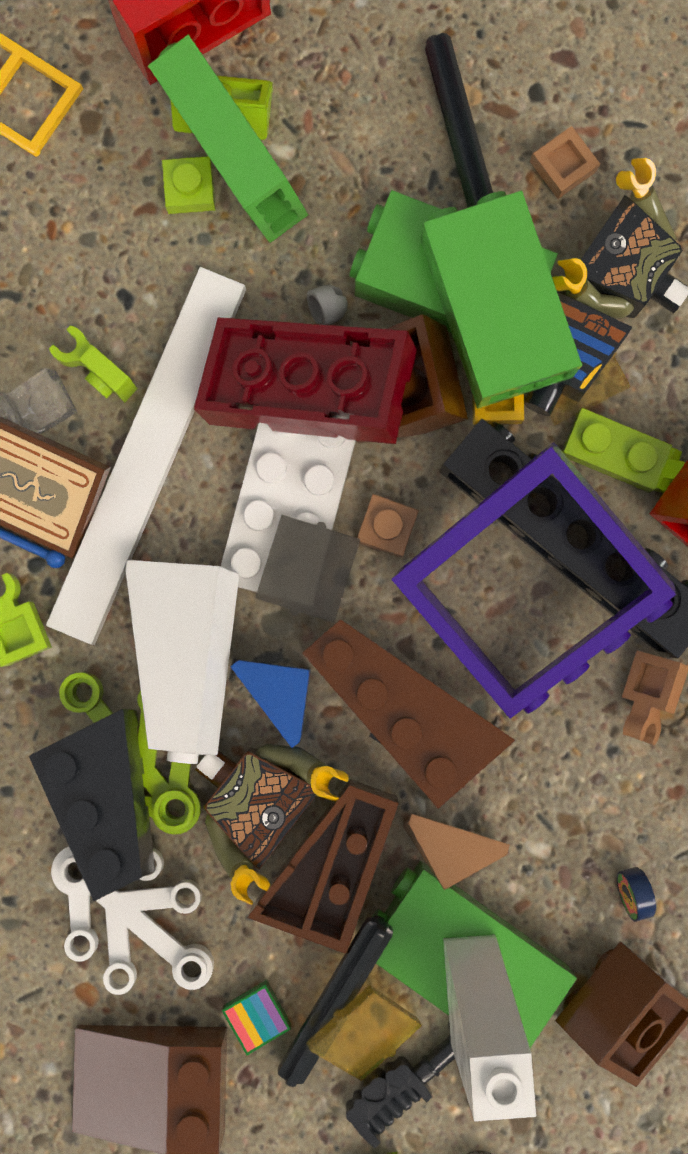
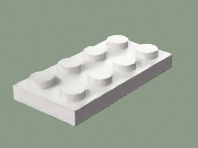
(285, 477)

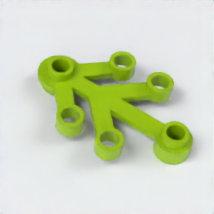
(153, 780)

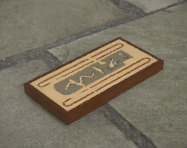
(47, 488)

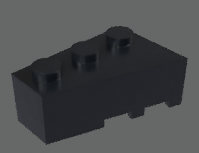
(100, 801)

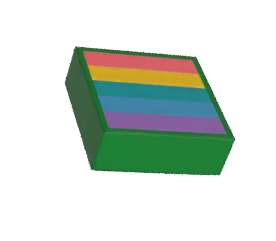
(256, 1017)

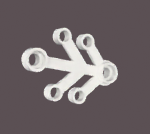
(125, 912)

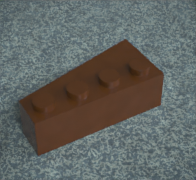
(414, 719)

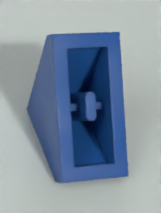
(279, 692)

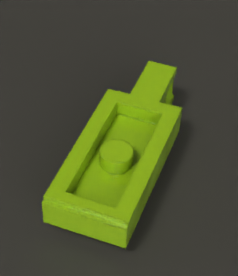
(622, 452)

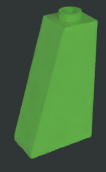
(228, 138)

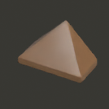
(450, 850)

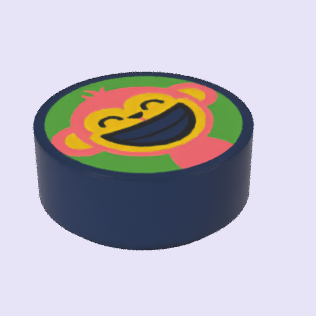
(636, 894)

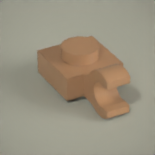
(653, 687)

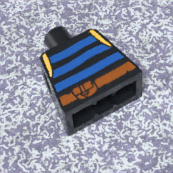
(596, 341)

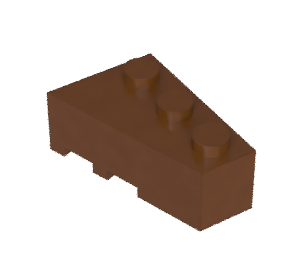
(331, 870)

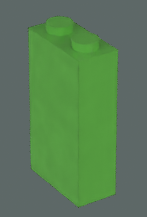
(395, 264)
(499, 298)
(427, 914)

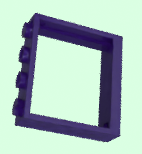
(573, 662)

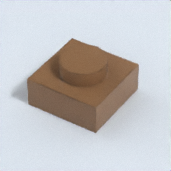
(564, 162)
(387, 526)

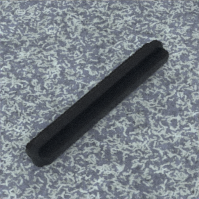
(458, 118)
(337, 994)

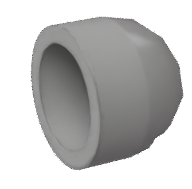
(327, 304)

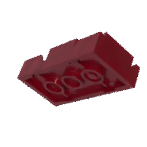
(306, 375)

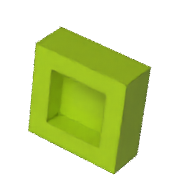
(188, 185)

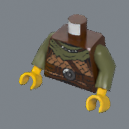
(259, 805)

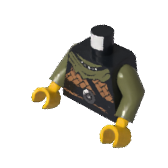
(629, 254)

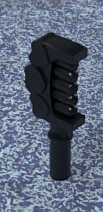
(392, 1090)

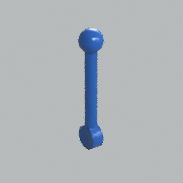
(53, 558)

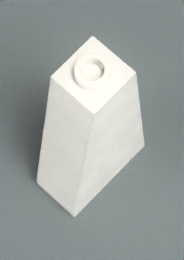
(182, 652)
(487, 1031)

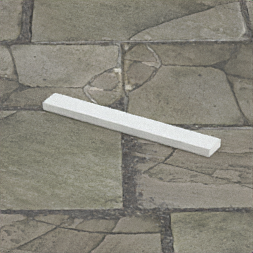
(143, 461)

